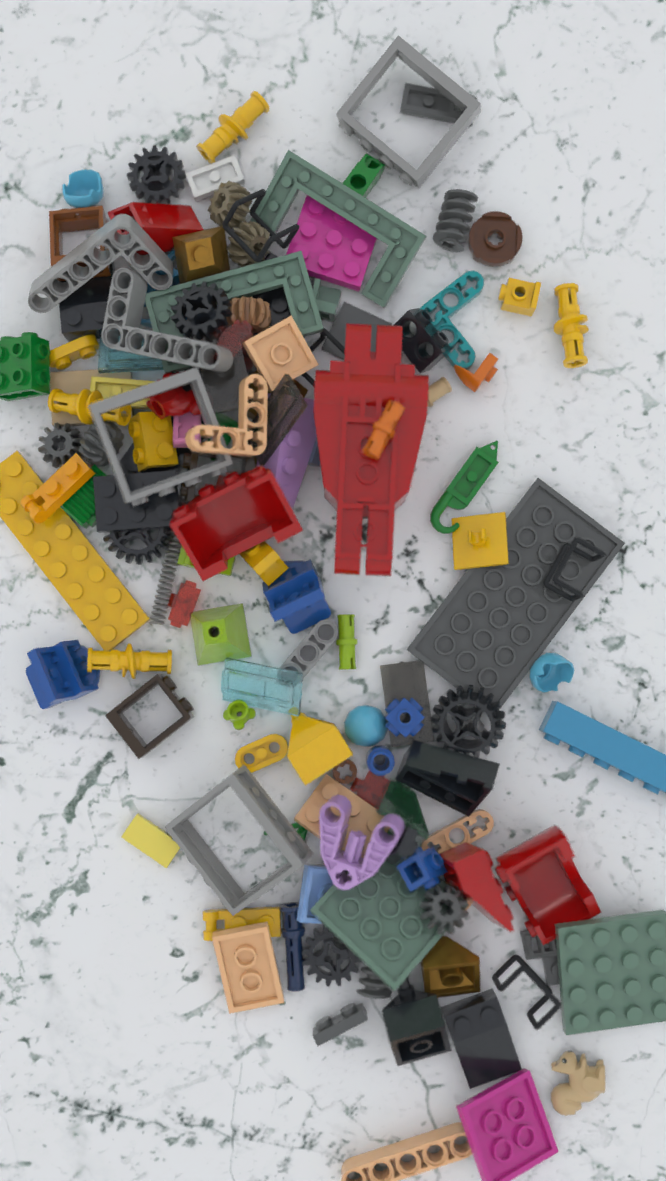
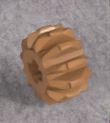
(252, 310)

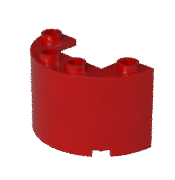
(233, 519)
(546, 883)

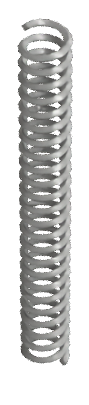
(166, 579)

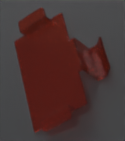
(234, 336)
(183, 604)
(369, 788)

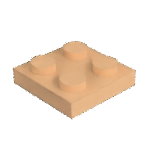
(280, 352)

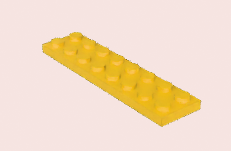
(69, 560)

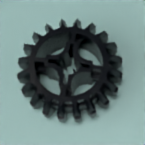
(152, 546)
(462, 714)

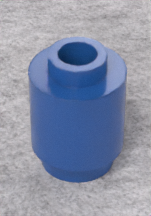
(383, 768)

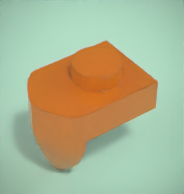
(484, 372)

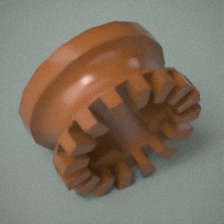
(347, 779)

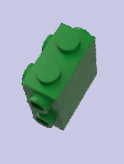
(24, 367)

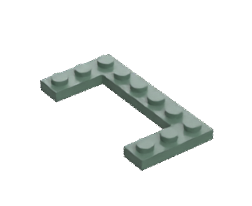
(401, 238)
(284, 271)

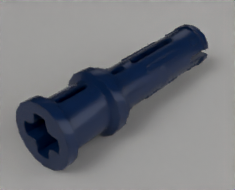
(293, 933)

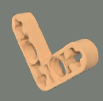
(239, 435)
(442, 836)

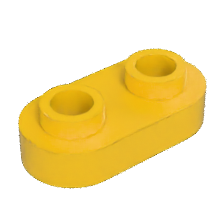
(64, 355)
(262, 752)

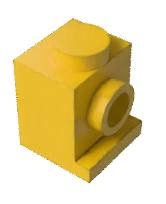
(521, 305)

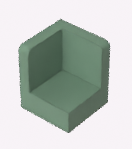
(327, 300)

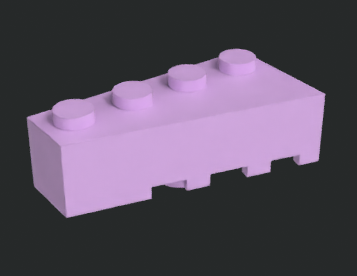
(293, 453)

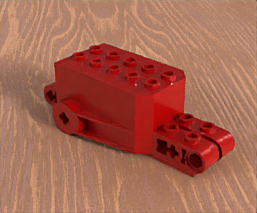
(345, 410)

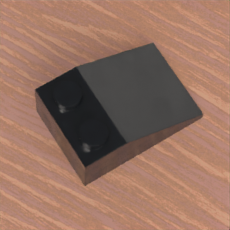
(85, 308)
(481, 1038)

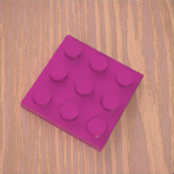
(332, 246)
(507, 1128)

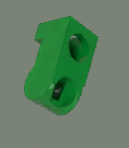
(365, 175)

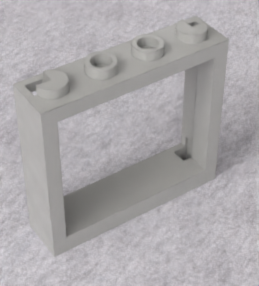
(435, 77)
(165, 486)
(269, 818)

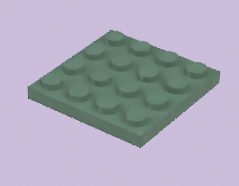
(381, 922)
(612, 971)

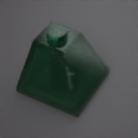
(402, 801)

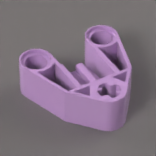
(332, 837)

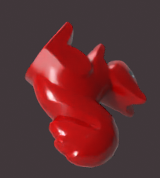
(173, 402)

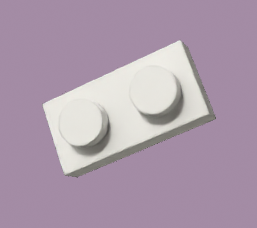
(209, 177)

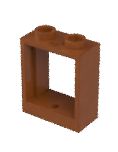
(67, 221)

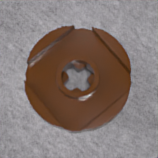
(506, 229)

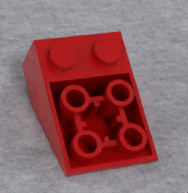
(160, 221)
(471, 873)

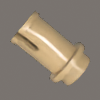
(438, 390)

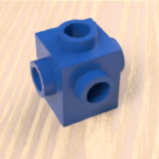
(393, 714)
(422, 869)

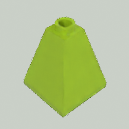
(232, 639)

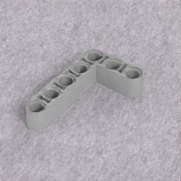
(97, 260)
(154, 342)

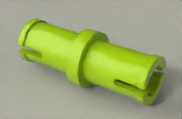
(346, 641)

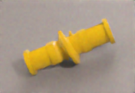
(232, 127)
(569, 325)
(78, 405)
(129, 660)

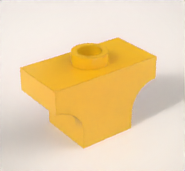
(264, 562)

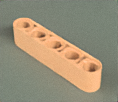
(418, 1147)

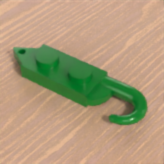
(465, 485)

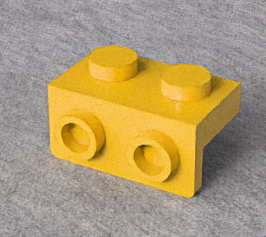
(152, 441)

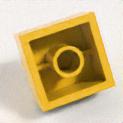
(315, 747)

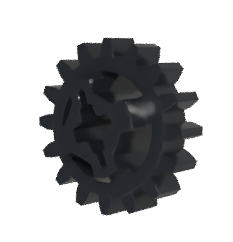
(153, 185)
(200, 310)
(320, 958)

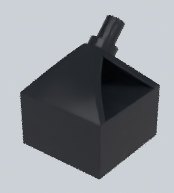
(415, 1025)

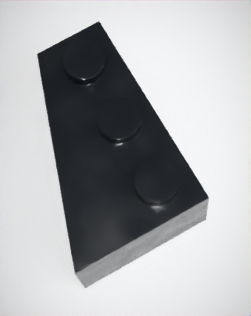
(447, 776)

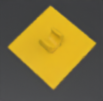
(480, 541)

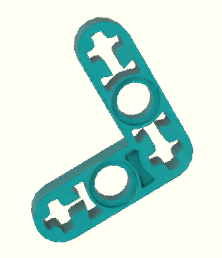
(443, 323)

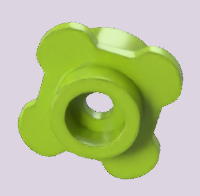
(235, 708)

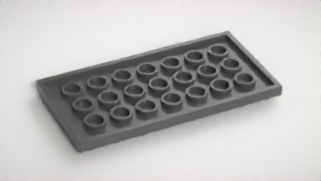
(504, 614)

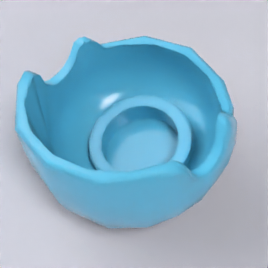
(83, 189)
(550, 671)
(365, 726)

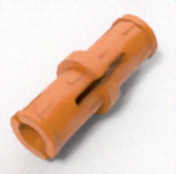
(383, 430)

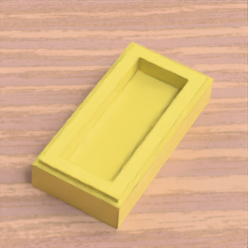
(151, 840)

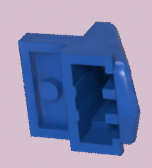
(297, 597)
(60, 673)

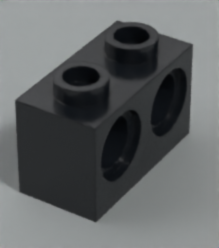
(415, 345)

